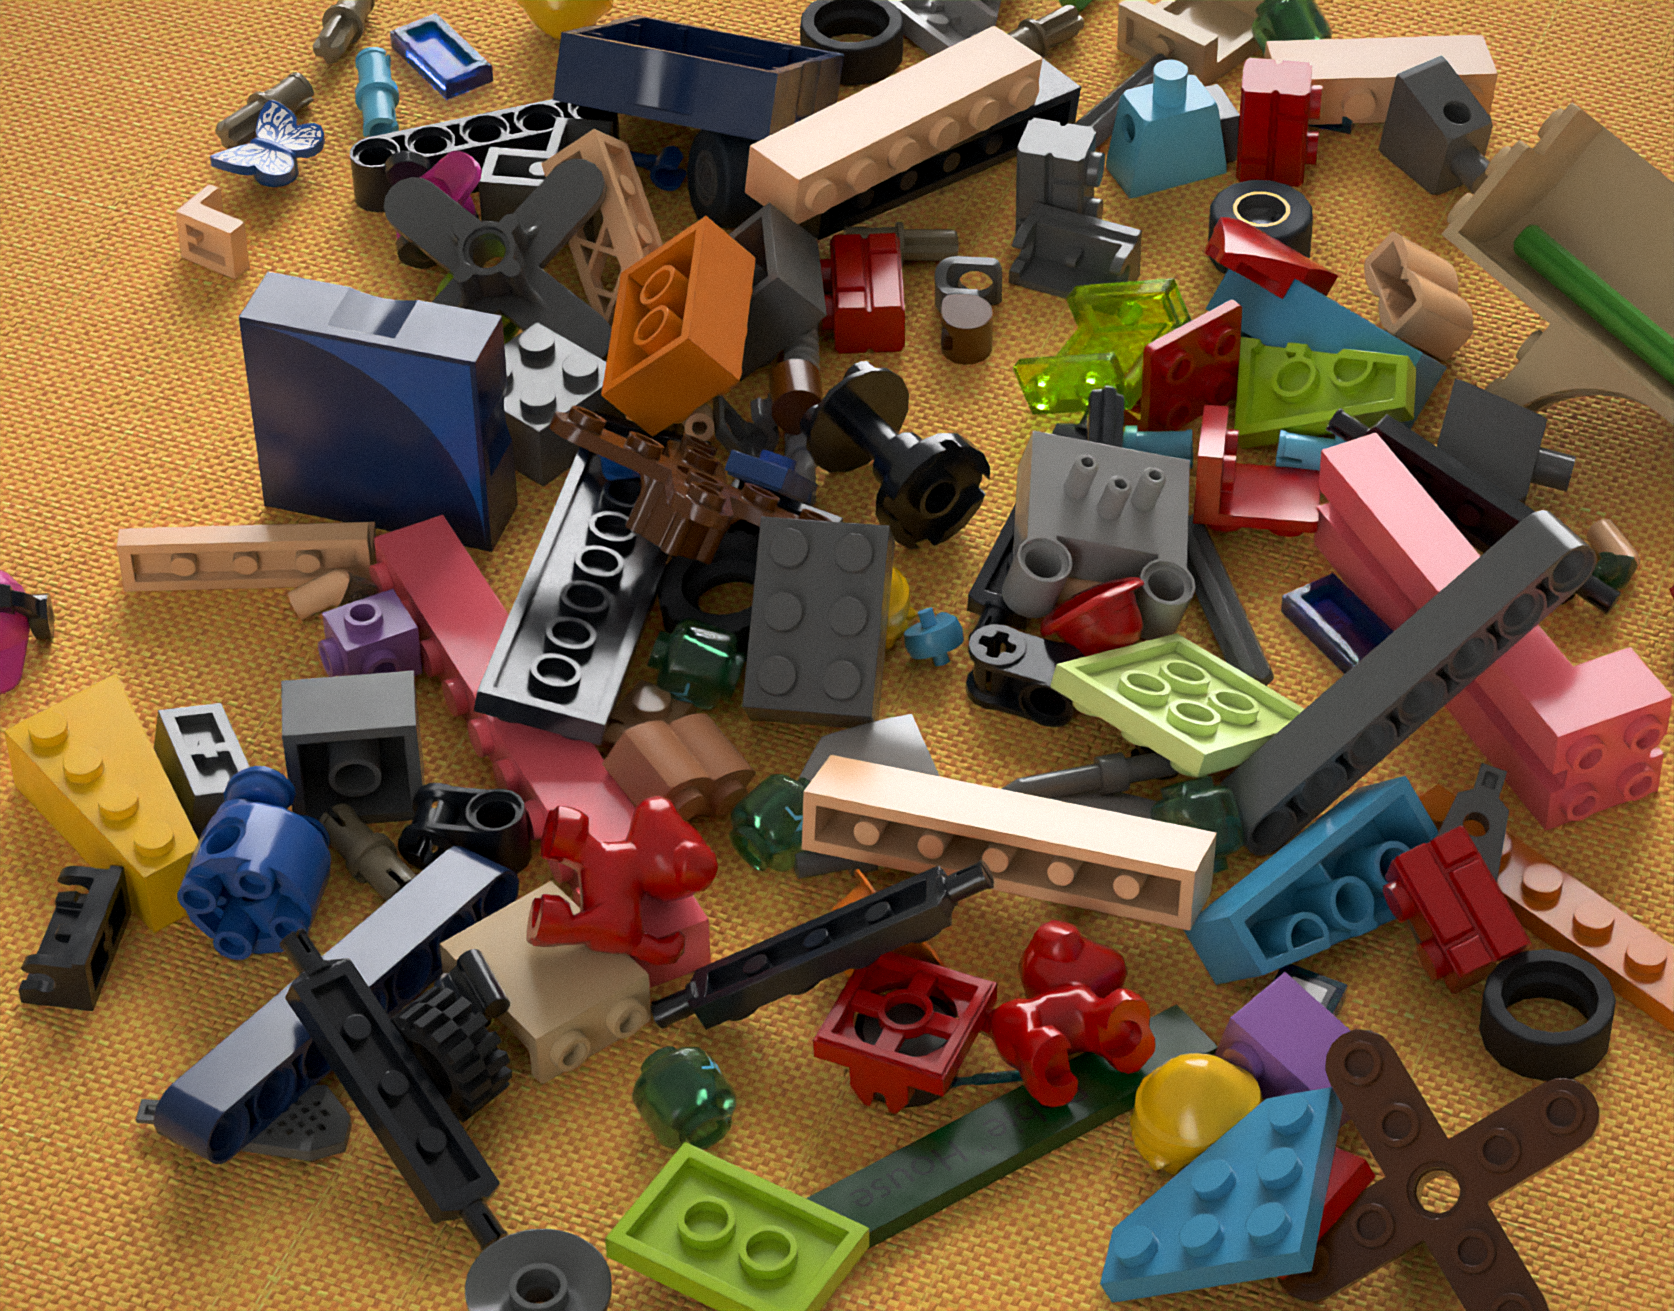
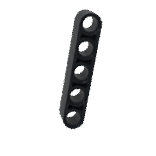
(514, 128)

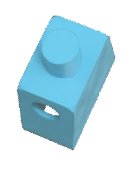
(1166, 133)

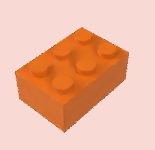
(679, 327)

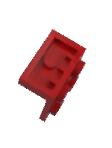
(1189, 370)
(1249, 494)

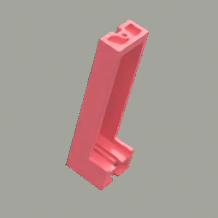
(1560, 730)

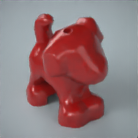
(656, 859)
(1069, 1008)

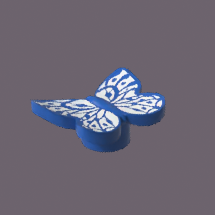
(275, 149)

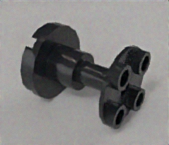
(925, 483)

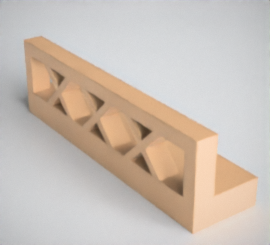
(625, 213)
(242, 555)

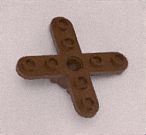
(683, 487)
(1412, 1151)

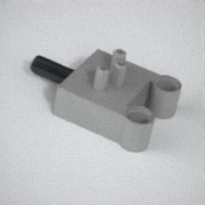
(1101, 518)

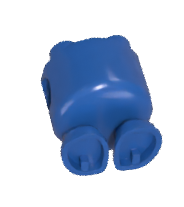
(256, 867)

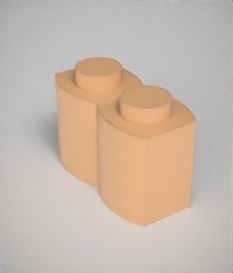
(1418, 296)

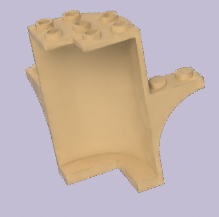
(1608, 214)

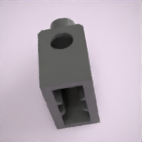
(1436, 129)
(1501, 442)

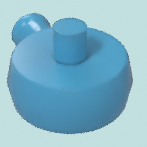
(933, 636)

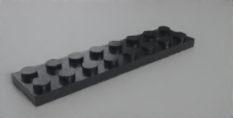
(578, 607)

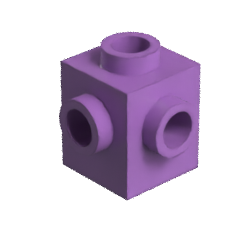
(370, 638)

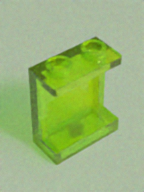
(1106, 348)

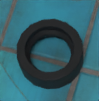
(863, 60)
(1538, 1052)

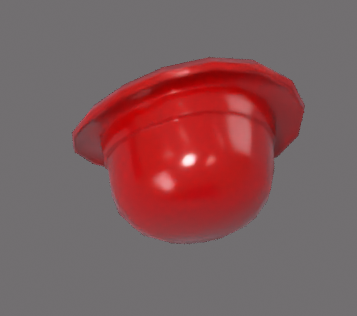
(1098, 617)

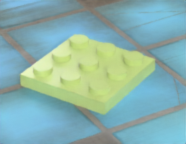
(1177, 702)

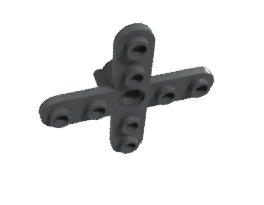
(524, 239)

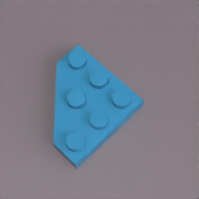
(1237, 1209)

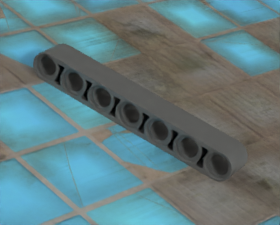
(1407, 679)

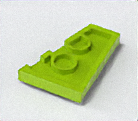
(1305, 388)

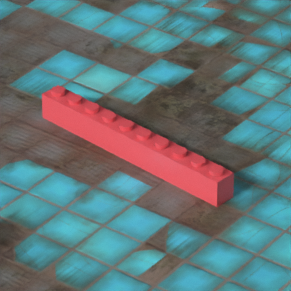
(458, 633)

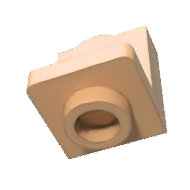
(211, 236)

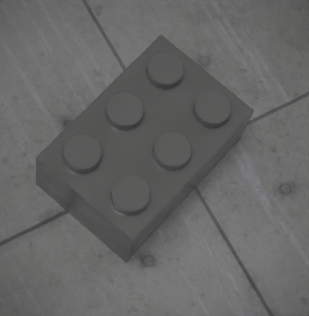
(818, 622)

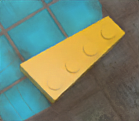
(107, 794)

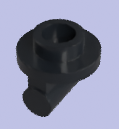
(477, 983)

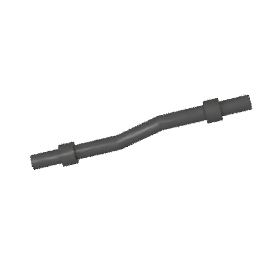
(1107, 774)

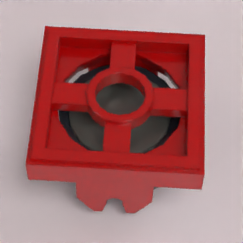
(909, 1039)

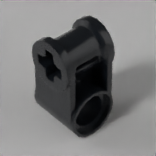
(1019, 675)
(474, 818)

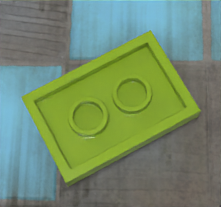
(735, 1238)

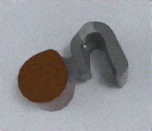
(966, 311)
(793, 389)

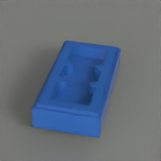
(771, 473)

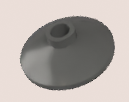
(539, 1268)

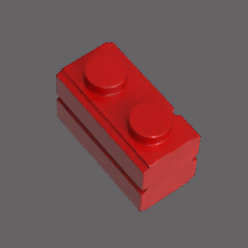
(1275, 121)
(866, 293)
(1454, 909)

